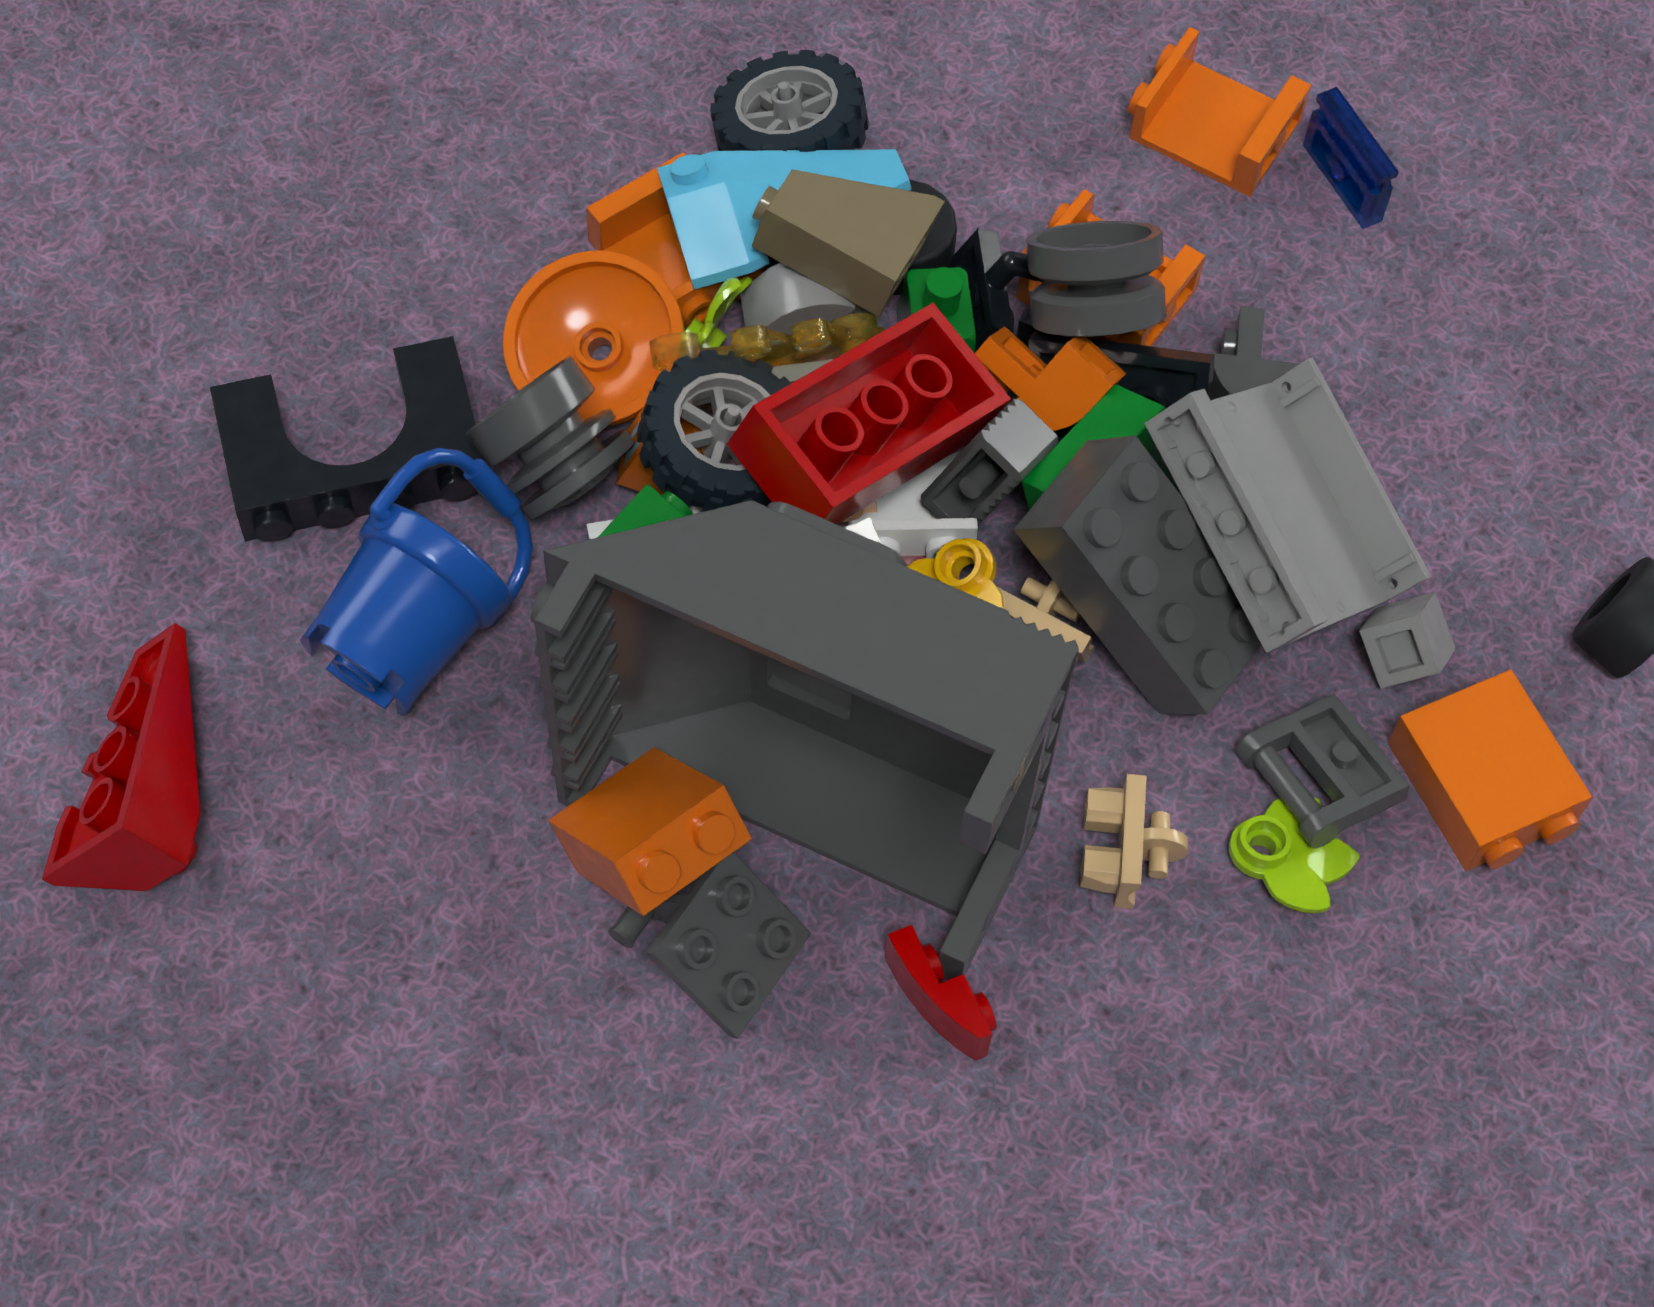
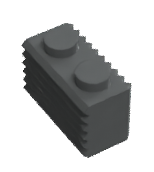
(991, 464)

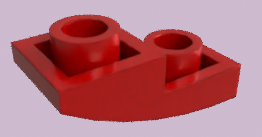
(947, 1006)

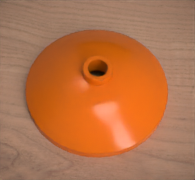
(587, 304)

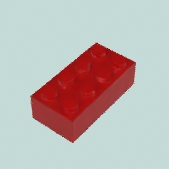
(869, 418)

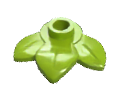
(709, 333)
(1294, 870)

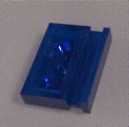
(1350, 158)

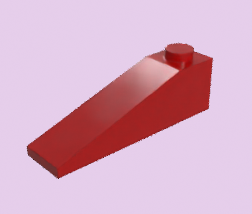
(144, 787)

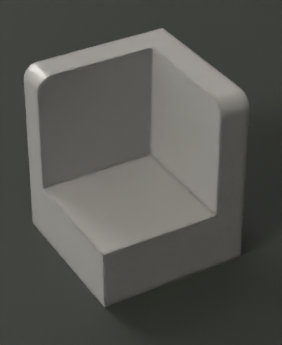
(1407, 640)

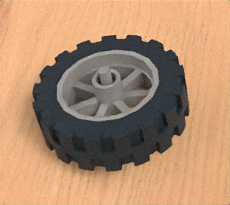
(786, 99)
(732, 389)

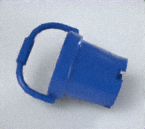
(415, 590)

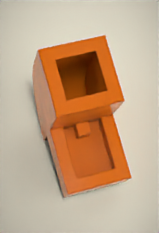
(1056, 391)

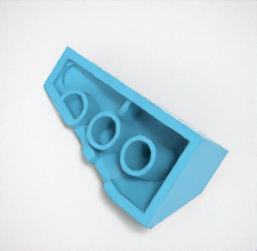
(718, 192)

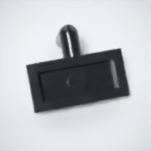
(988, 281)

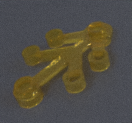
(808, 342)

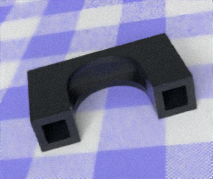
(286, 491)

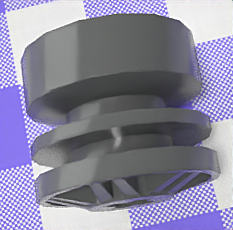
(551, 438)

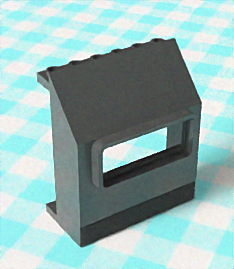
(815, 688)

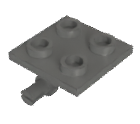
(721, 942)

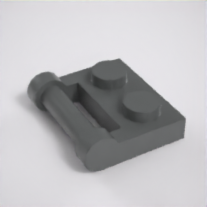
(1340, 760)

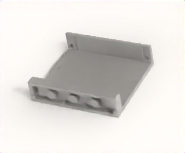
(1287, 504)

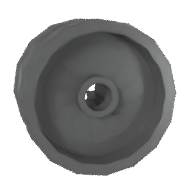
(1096, 278)

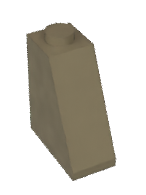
(845, 233)

